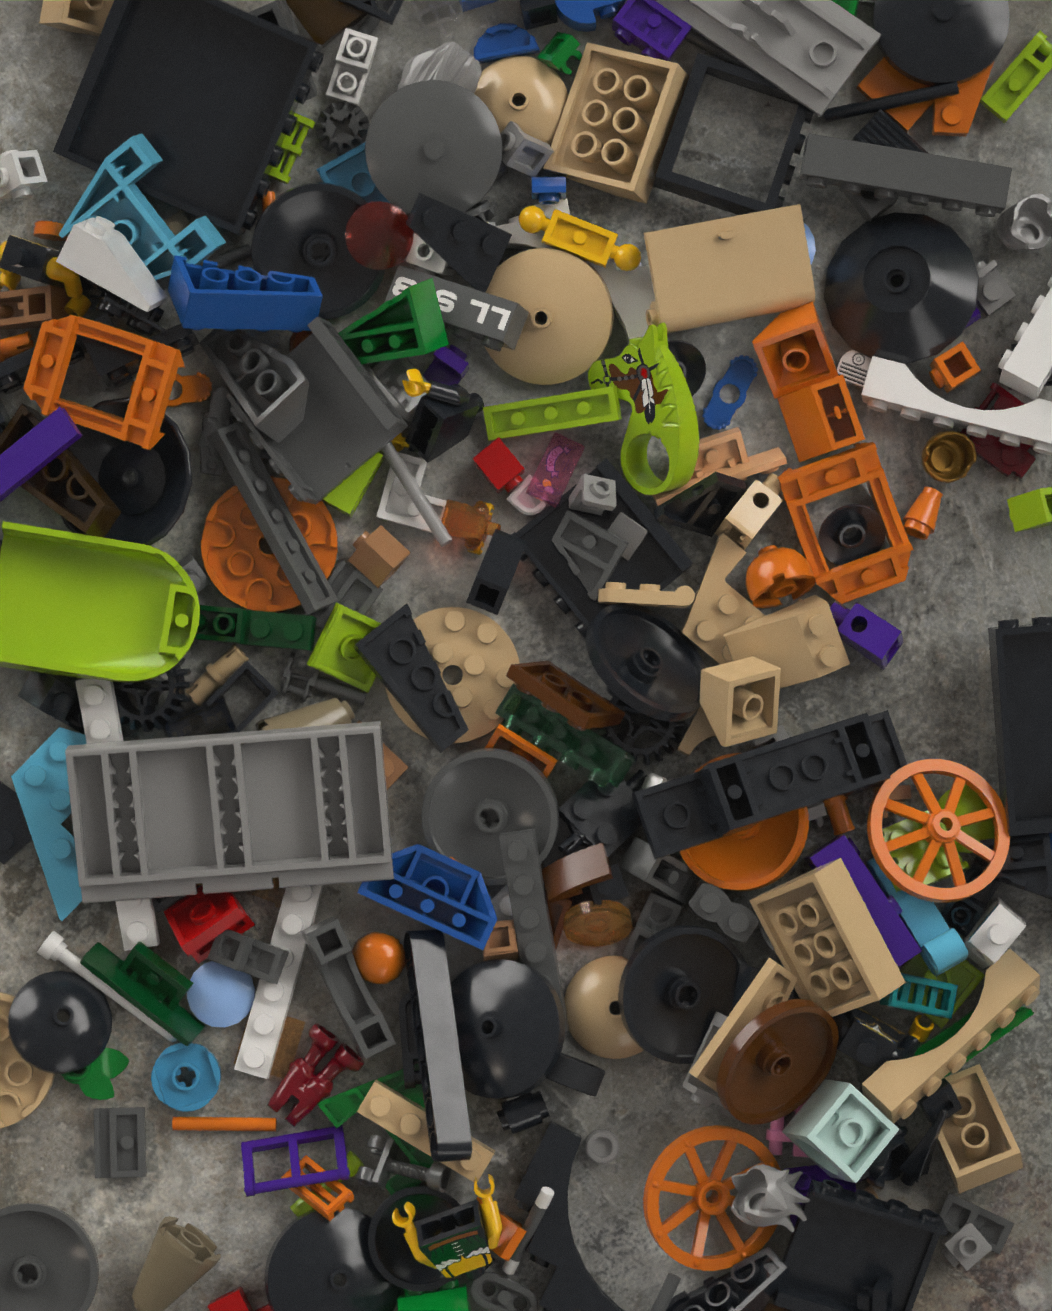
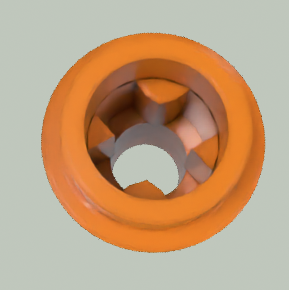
(923, 514)

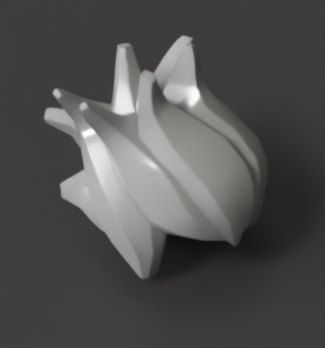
(767, 1197)

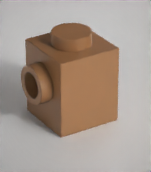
(378, 555)

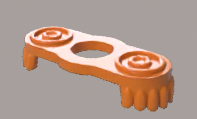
(195, 389)

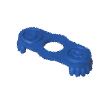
(740, 374)

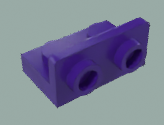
(650, 28)

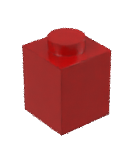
(499, 466)

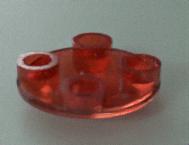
(378, 235)

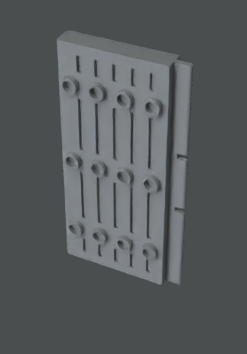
(230, 812)

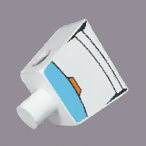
(993, 933)

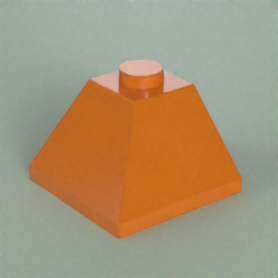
(794, 351)

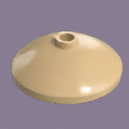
(536, 83)
(588, 1009)

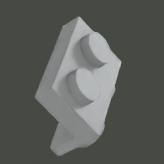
(389, 378)

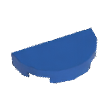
(504, 41)

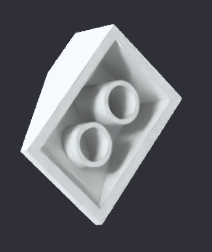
(111, 262)

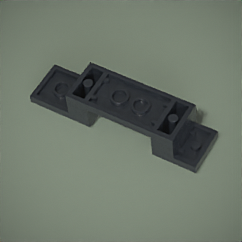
(112, 363)
(769, 782)

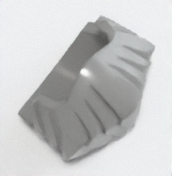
(1026, 223)

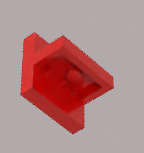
(203, 917)

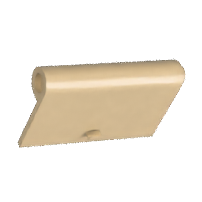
(748, 273)

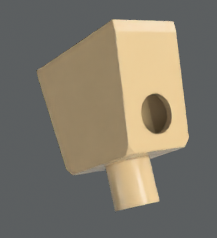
(746, 518)

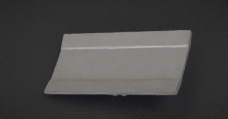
(793, 44)

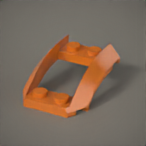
(150, 388)
(830, 477)

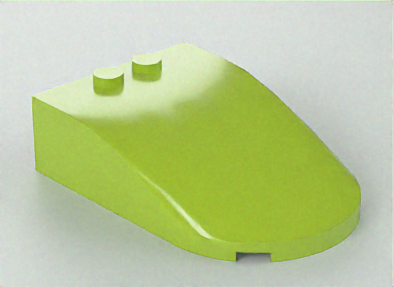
(92, 606)

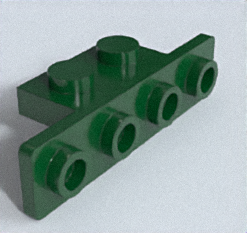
(148, 985)

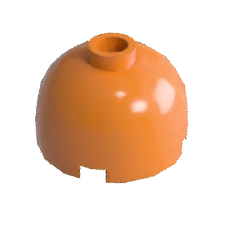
(777, 574)

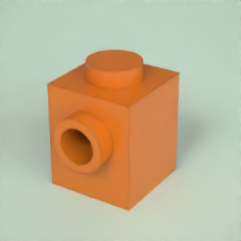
(953, 368)

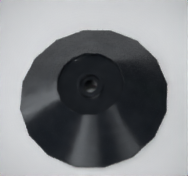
(909, 319)
(160, 484)

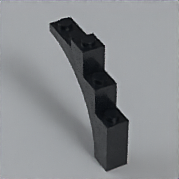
(553, 1241)

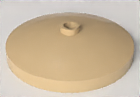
(576, 309)

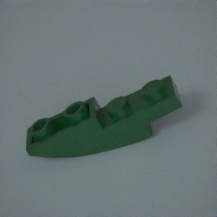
(256, 628)

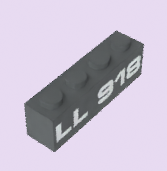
(469, 310)

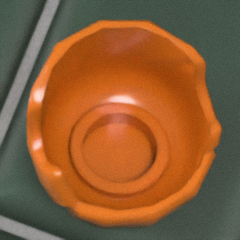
(379, 957)

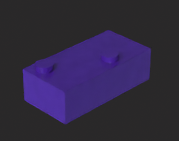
(882, 909)

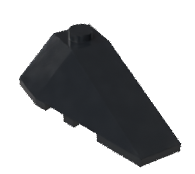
(742, 1289)

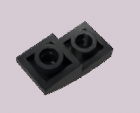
(965, 913)

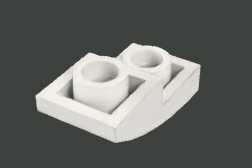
(352, 67)

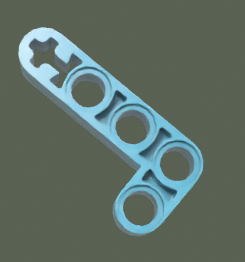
(939, 944)

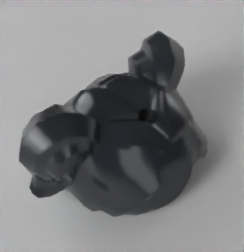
(889, 1160)

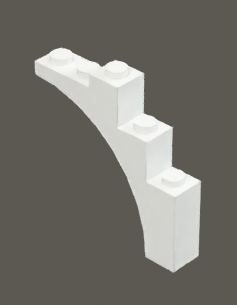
(629, 290)

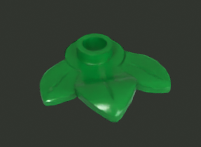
(96, 1077)

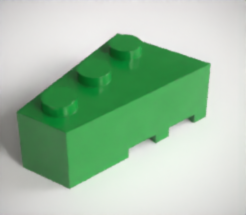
(399, 327)

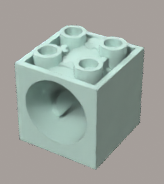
(840, 1130)

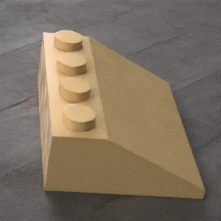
(617, 121)
(828, 939)

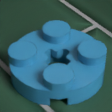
(177, 1094)

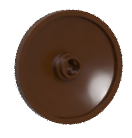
(777, 1061)

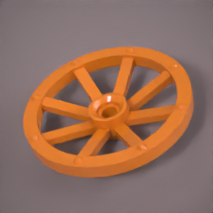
(935, 834)
(714, 1205)

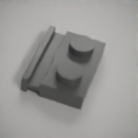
(351, 590)
(120, 1142)

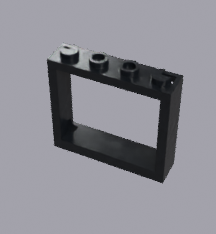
(710, 194)

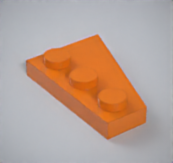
(955, 113)

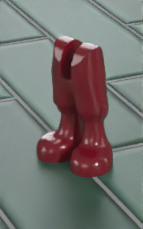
(302, 1081)

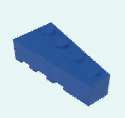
(242, 298)

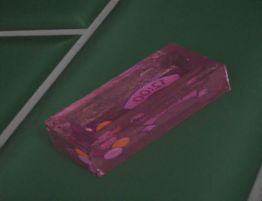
(555, 469)

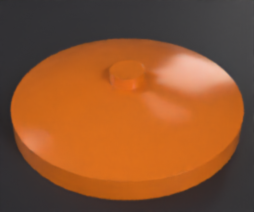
(753, 855)

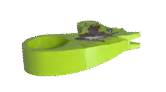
(661, 408)

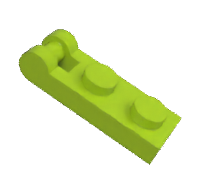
(1019, 79)

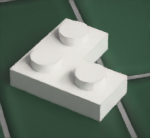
(397, 505)

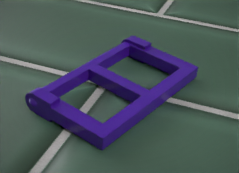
(292, 1141)

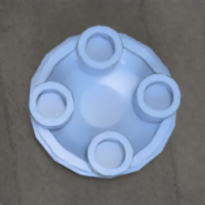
(220, 994)

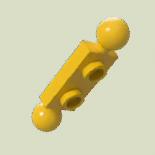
(580, 238)

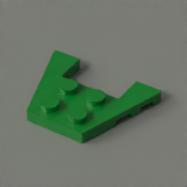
(345, 1104)

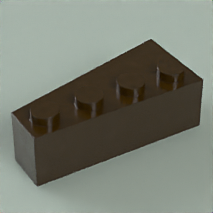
(63, 482)

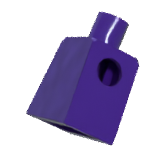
(879, 639)

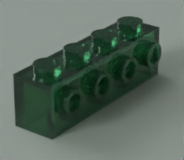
(551, 731)

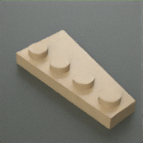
(768, 988)

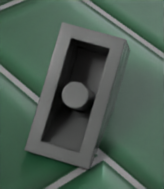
(663, 873)

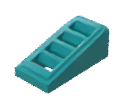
(947, 1002)

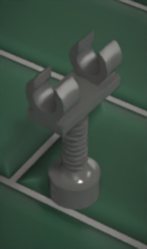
(436, 1176)

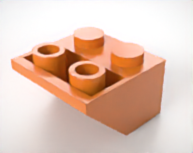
(821, 418)

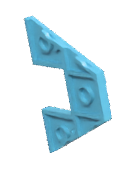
(46, 804)

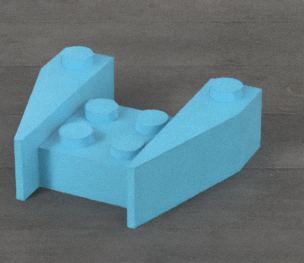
(118, 199)

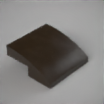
(325, 18)

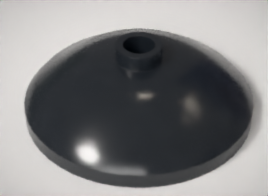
(55, 1044)
(389, 1247)

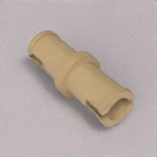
(217, 674)

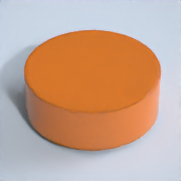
(48, 230)

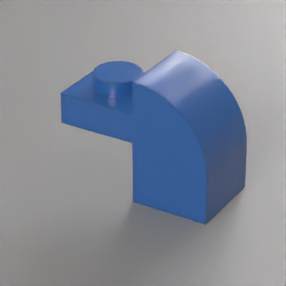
(581, 13)

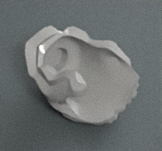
(444, 63)

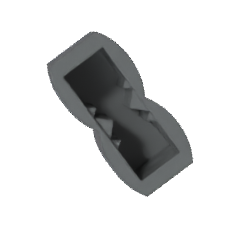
(730, 917)

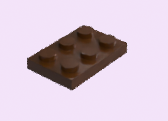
(564, 695)

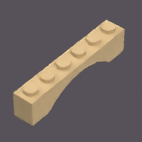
(903, 1082)

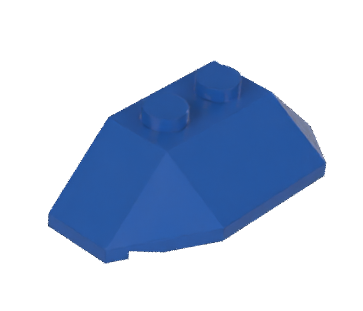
(437, 894)

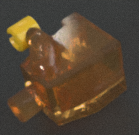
(469, 523)

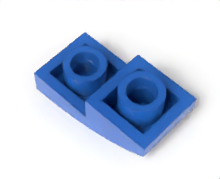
(548, 189)

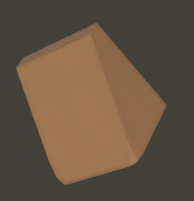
(502, 942)

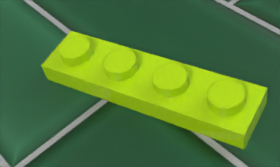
(552, 413)

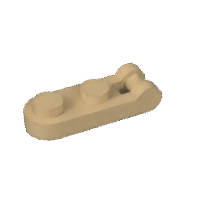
(647, 596)

